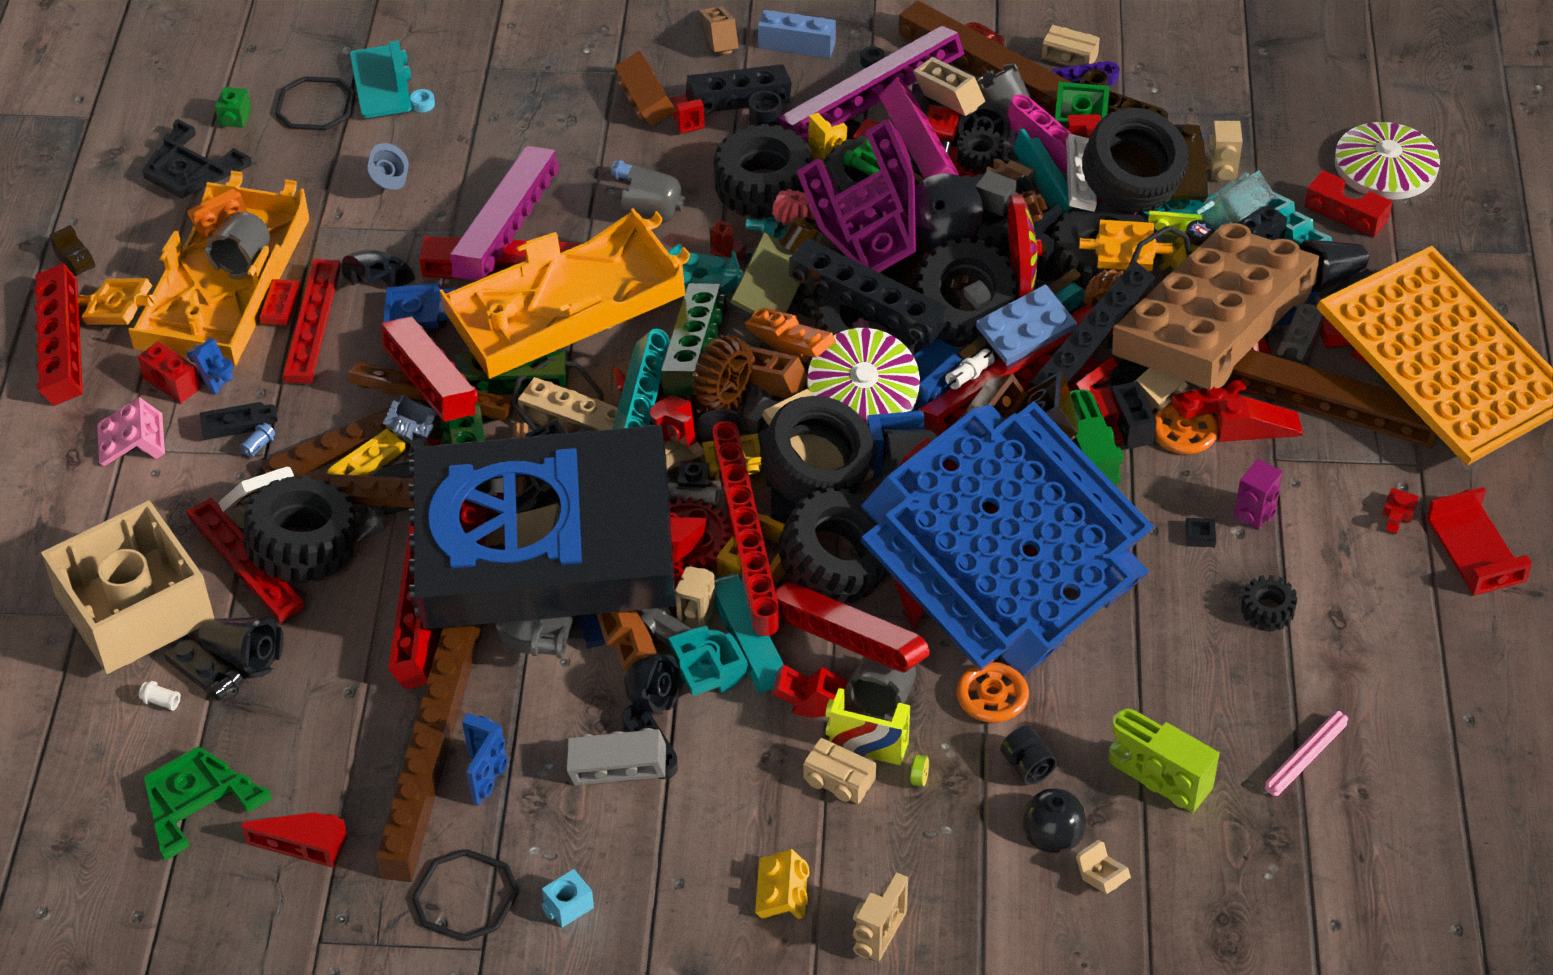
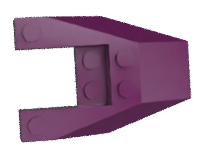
(875, 216)

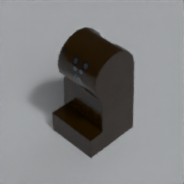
(71, 251)

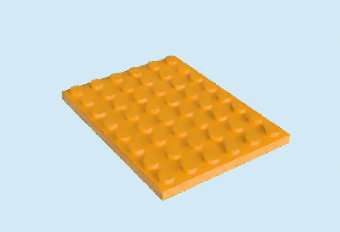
(1445, 353)

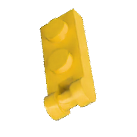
(370, 455)

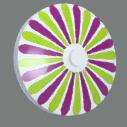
(1387, 160)
(866, 372)

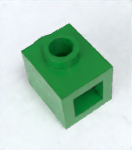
(233, 107)

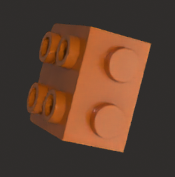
(212, 213)

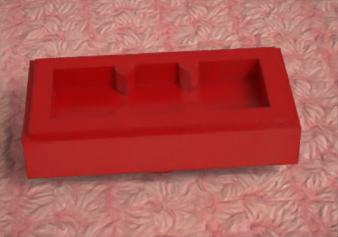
(279, 302)

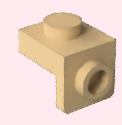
(1100, 869)

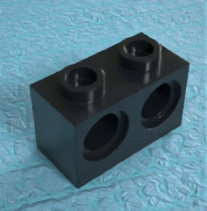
(1135, 415)

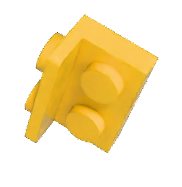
(823, 137)

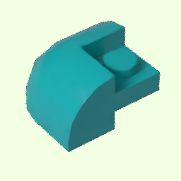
(708, 659)

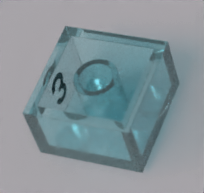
(1236, 200)

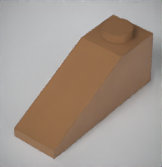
(719, 29)

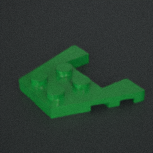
(190, 785)

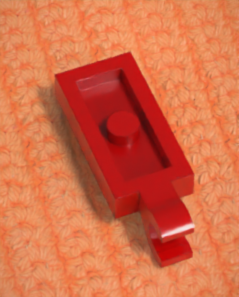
(1204, 401)

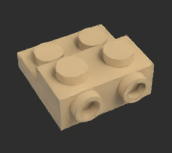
(880, 918)

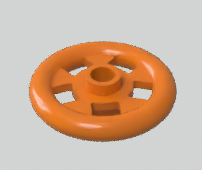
(1183, 445)
(992, 684)

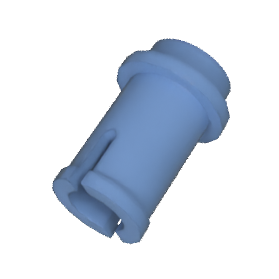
(620, 170)
(263, 434)

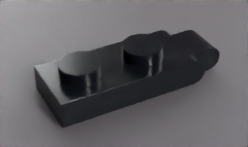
(236, 419)

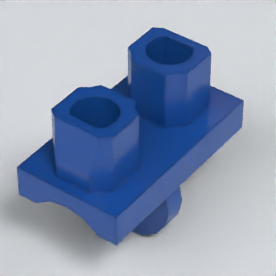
(212, 366)

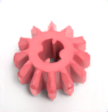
(791, 205)

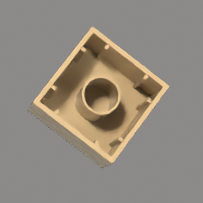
(128, 586)

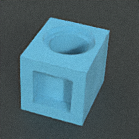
(570, 887)

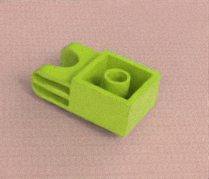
(1163, 758)

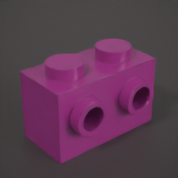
(1258, 494)

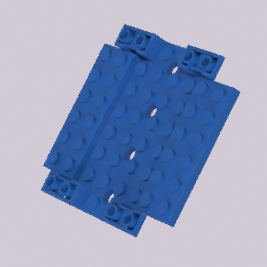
(971, 564)

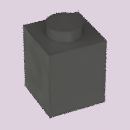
(995, 192)

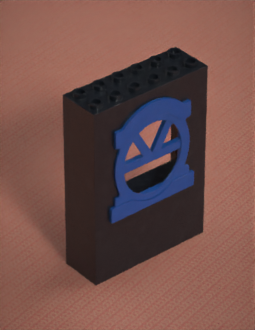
(599, 558)

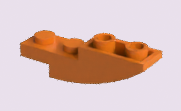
(787, 335)

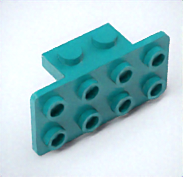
(382, 80)

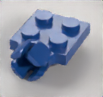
(419, 301)

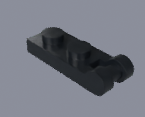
(202, 667)

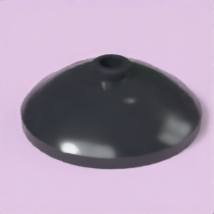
(958, 218)

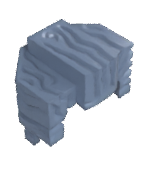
(411, 420)

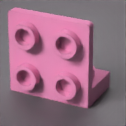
(130, 427)

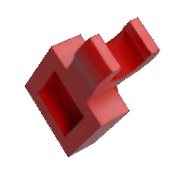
(1399, 507)

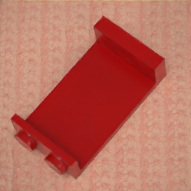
(1475, 543)

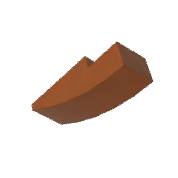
(627, 634)

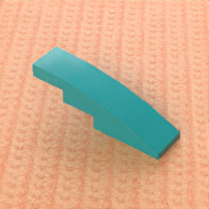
(1298, 225)

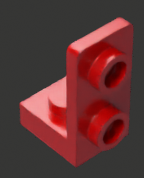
(688, 114)

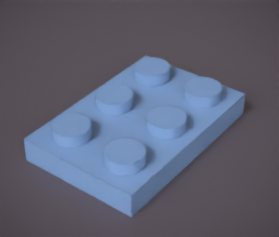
(1026, 325)

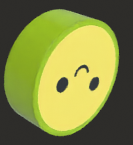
(919, 770)

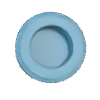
(422, 100)

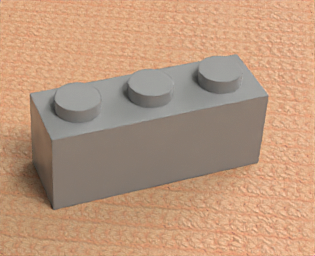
(616, 757)

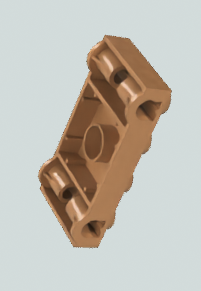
(1216, 305)

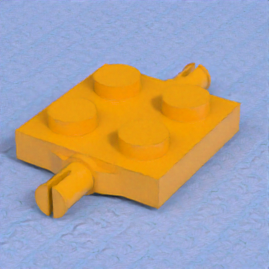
(1118, 242)
(116, 301)

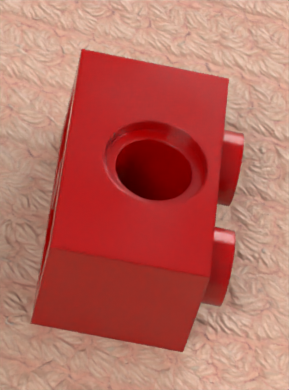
(169, 372)

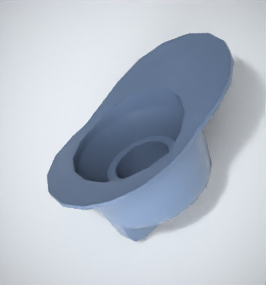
(387, 166)

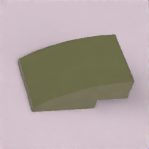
(766, 278)

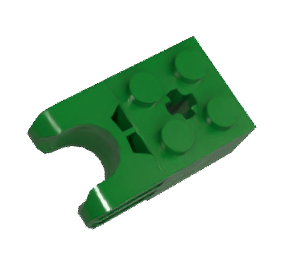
(1095, 437)

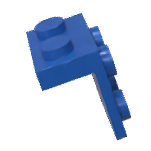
(899, 420)
(488, 752)

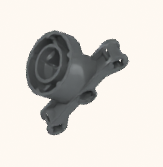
(536, 635)

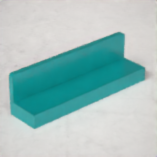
(1045, 172)

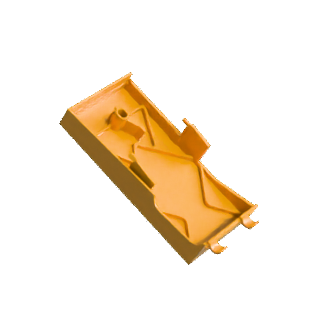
(565, 294)
(206, 303)

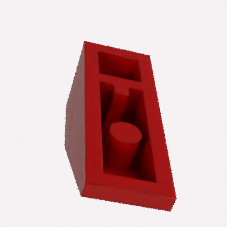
(1252, 419)
(301, 836)

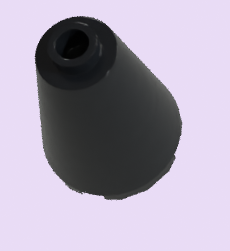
(1336, 261)
(244, 642)

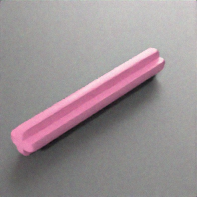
(1306, 753)

